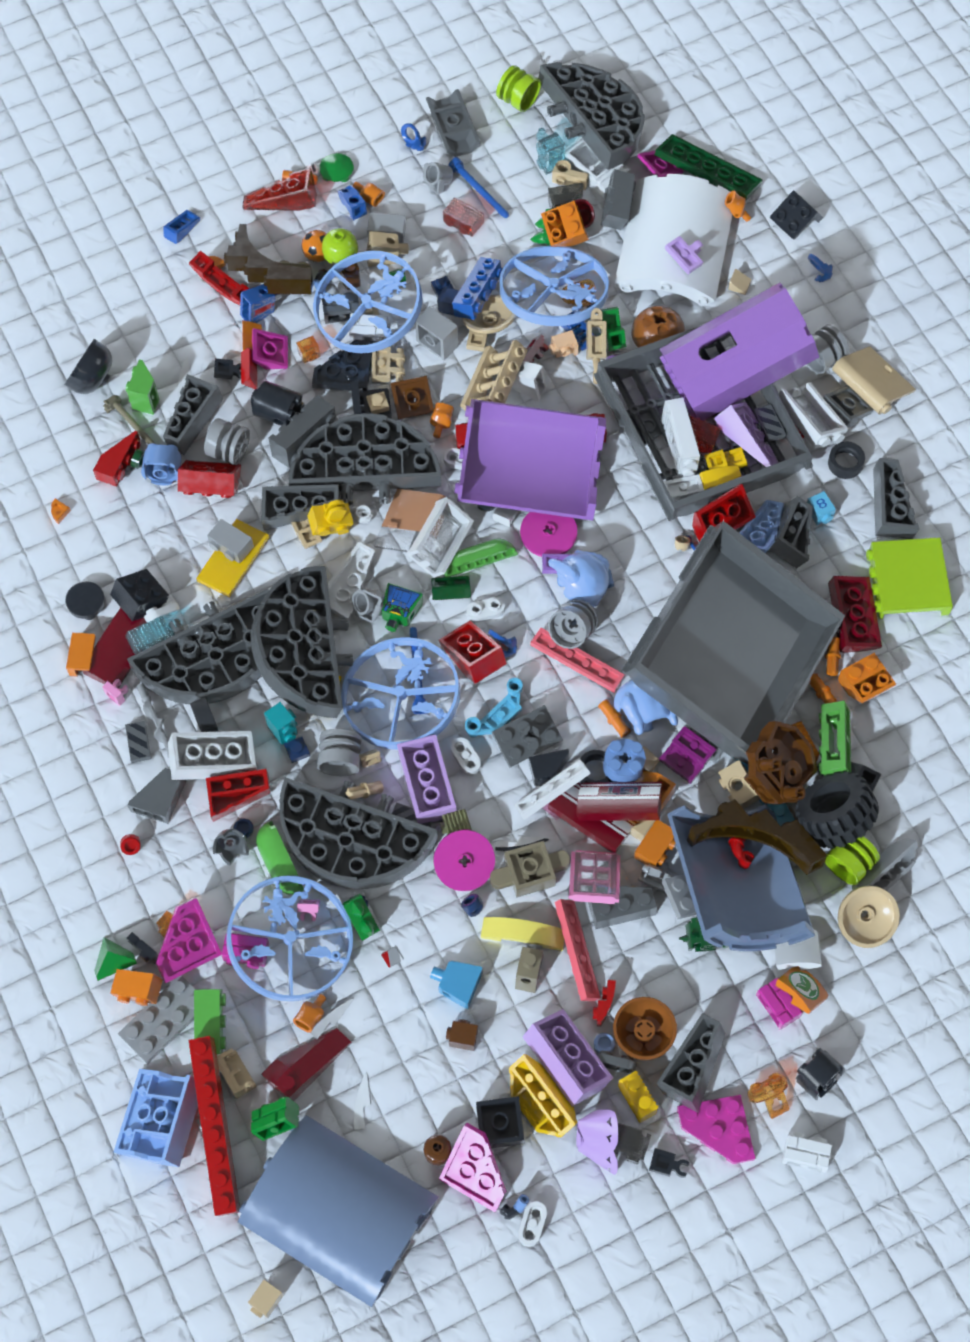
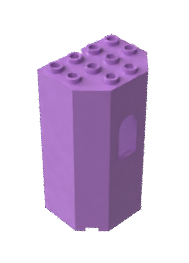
(769, 342)

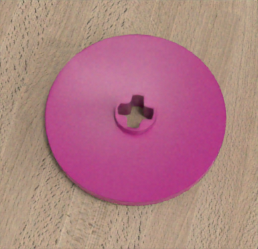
(539, 541)
(475, 871)

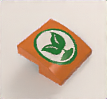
(804, 988)

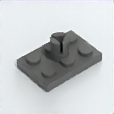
(527, 736)

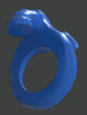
(416, 144)
(822, 267)
(510, 643)

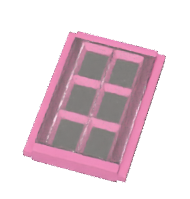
(594, 877)

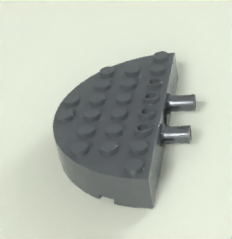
(598, 108)
(366, 455)
(297, 645)
(204, 660)
(349, 840)

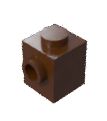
(462, 1035)

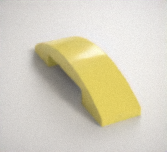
(522, 931)

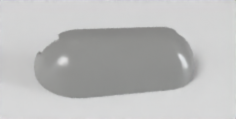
(892, 865)

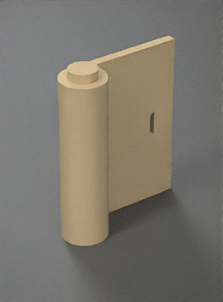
(872, 379)

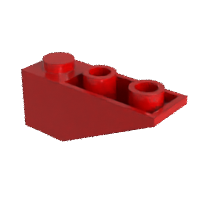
(113, 462)

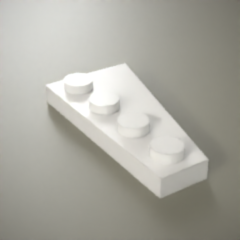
(349, 579)

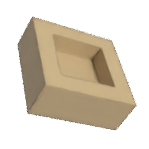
(476, 341)
(377, 403)

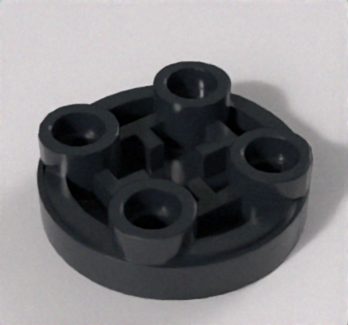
(85, 600)

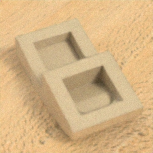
(305, 535)

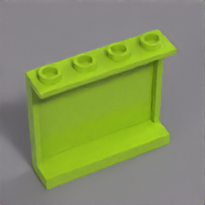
(909, 576)

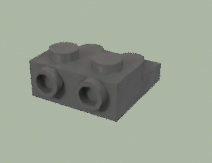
(848, 405)

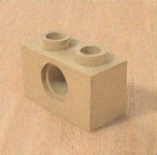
(730, 776)

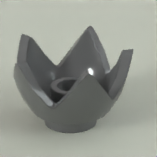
(230, 850)

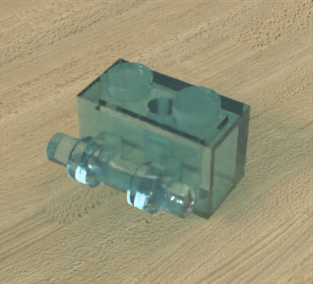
(549, 150)

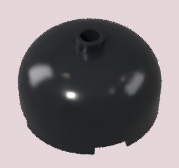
(91, 369)

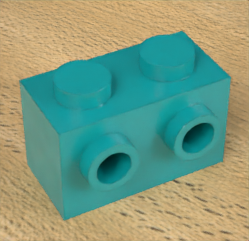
(281, 723)

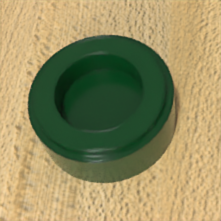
(137, 459)

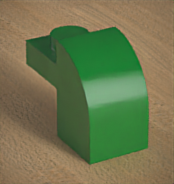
(614, 332)

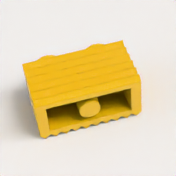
(638, 1096)

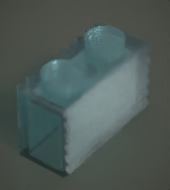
(148, 635)

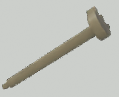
(115, 402)

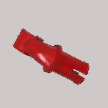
(744, 857)

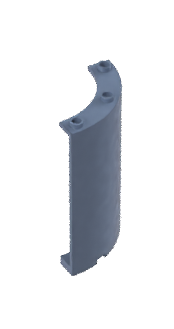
(738, 905)
(336, 1209)

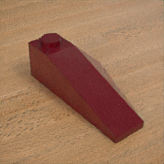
(302, 1066)

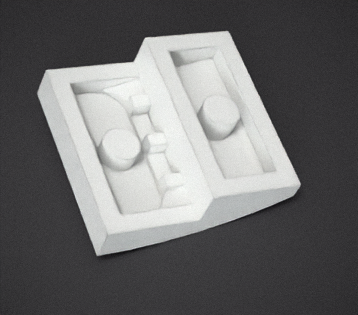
(802, 954)

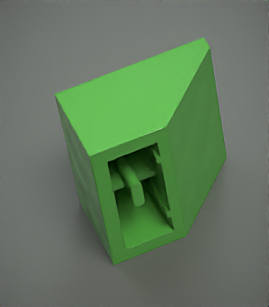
(142, 389)

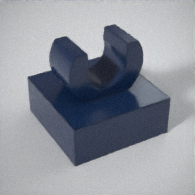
(438, 284)

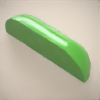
(480, 555)
(276, 857)

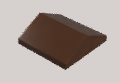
(412, 397)

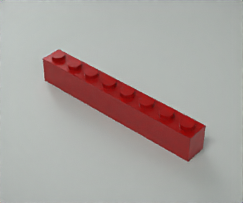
(214, 1126)

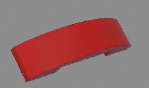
(216, 278)

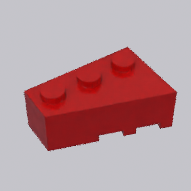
(235, 791)

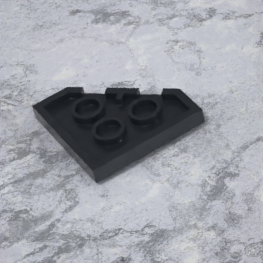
(343, 369)

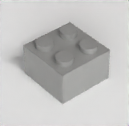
(436, 333)

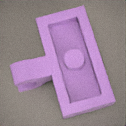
(685, 255)

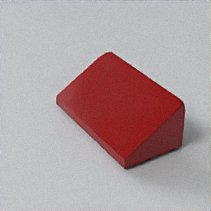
(248, 369)

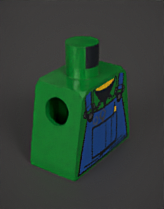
(400, 606)

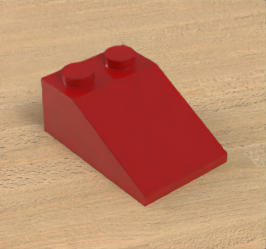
(473, 651)

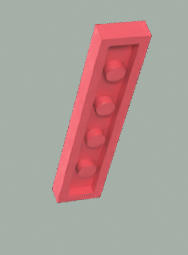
(579, 661)
(577, 950)

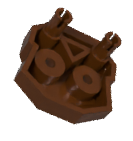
(771, 770)

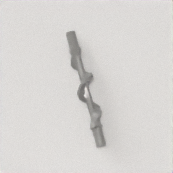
(159, 733)

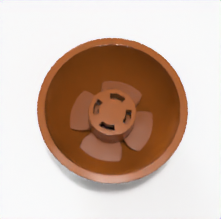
(655, 324)
(644, 1017)

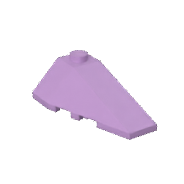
(740, 426)

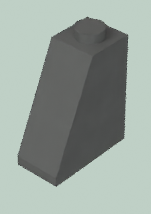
(158, 797)

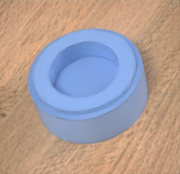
(604, 1042)

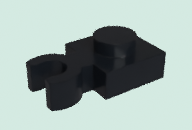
(225, 369)
(146, 952)
(664, 1162)

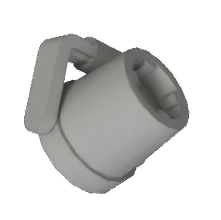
(437, 175)
(367, 601)

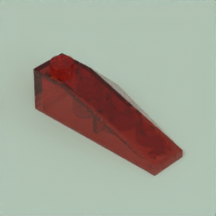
(291, 194)

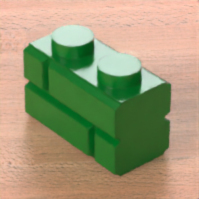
(275, 1118)

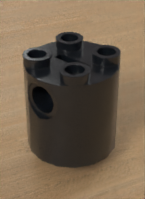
(276, 403)

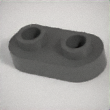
(623, 1064)

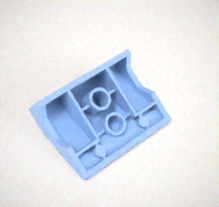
(158, 1118)

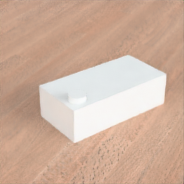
(210, 754)

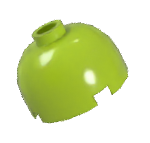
(339, 245)

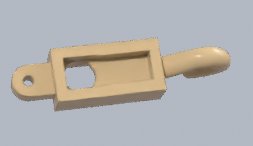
(596, 345)

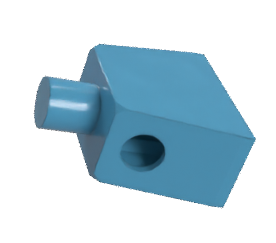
(458, 981)

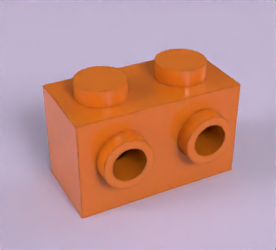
(656, 845)
(136, 987)

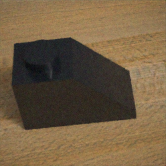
(547, 766)

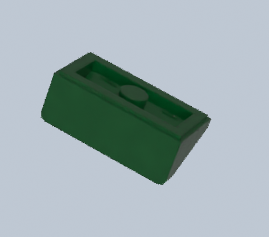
(450, 588)

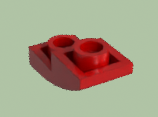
(602, 1010)

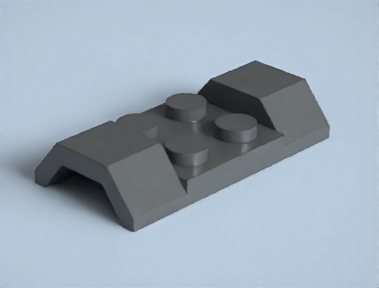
(454, 124)

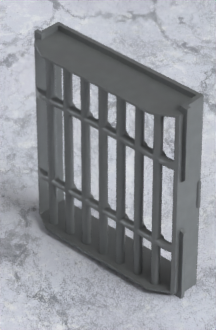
(647, 358)

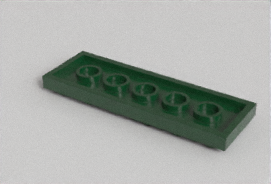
(708, 166)

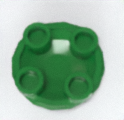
(336, 167)

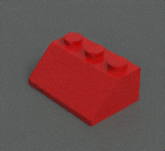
(208, 478)
(730, 507)

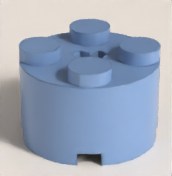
(161, 464)
(627, 751)

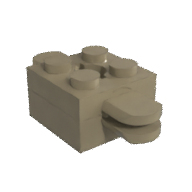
(529, 869)

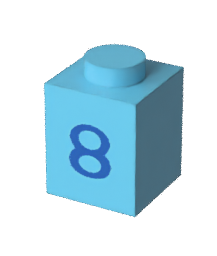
(823, 508)

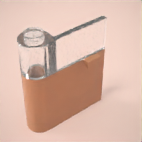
(405, 519)

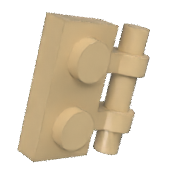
(382, 365)

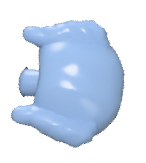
(583, 576)
(641, 708)

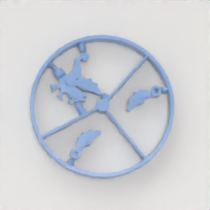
(390, 283)
(573, 290)
(414, 666)
(283, 905)

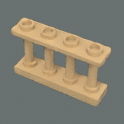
(488, 367)

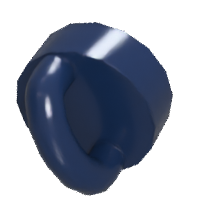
(472, 905)

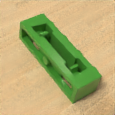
(838, 716)

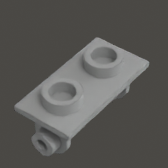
(652, 876)

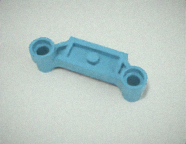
(500, 714)

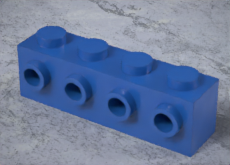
(477, 288)

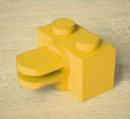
(330, 518)

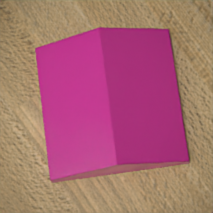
(657, 165)
(269, 349)

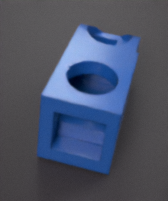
(353, 202)

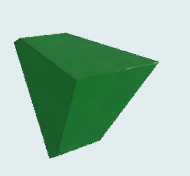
(112, 958)

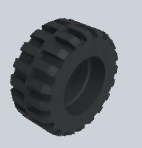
(838, 809)

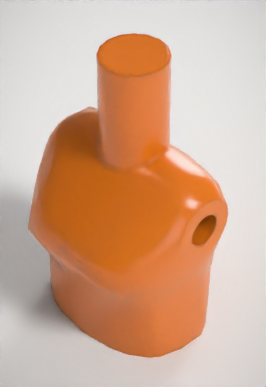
(370, 193)
(736, 205)
(441, 418)
(310, 1014)

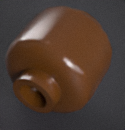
(437, 1157)

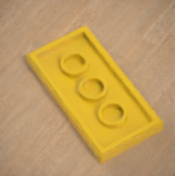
(226, 575)

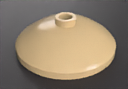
(493, 317)
(879, 922)

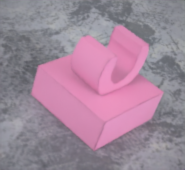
(114, 693)
(308, 906)

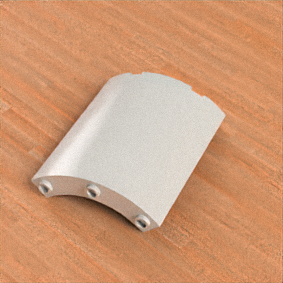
(659, 214)

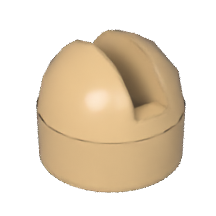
(682, 543)

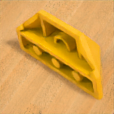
(541, 1098)

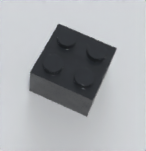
(138, 593)
(501, 1121)

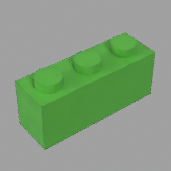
(209, 1016)

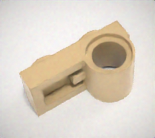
(564, 175)

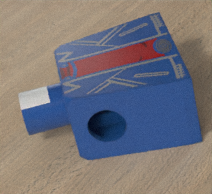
(257, 303)

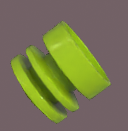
(518, 88)
(853, 860)

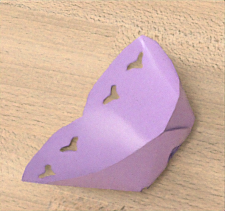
(593, 1141)

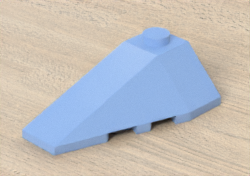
(764, 528)

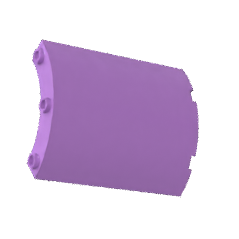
(531, 459)

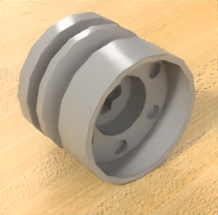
(830, 347)
(226, 441)
(566, 630)
(339, 752)

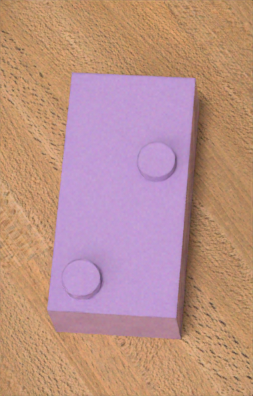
(426, 779)
(567, 1057)

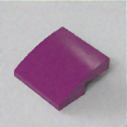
(687, 755)

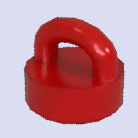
(130, 844)

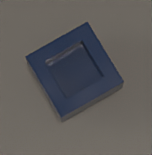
(297, 749)

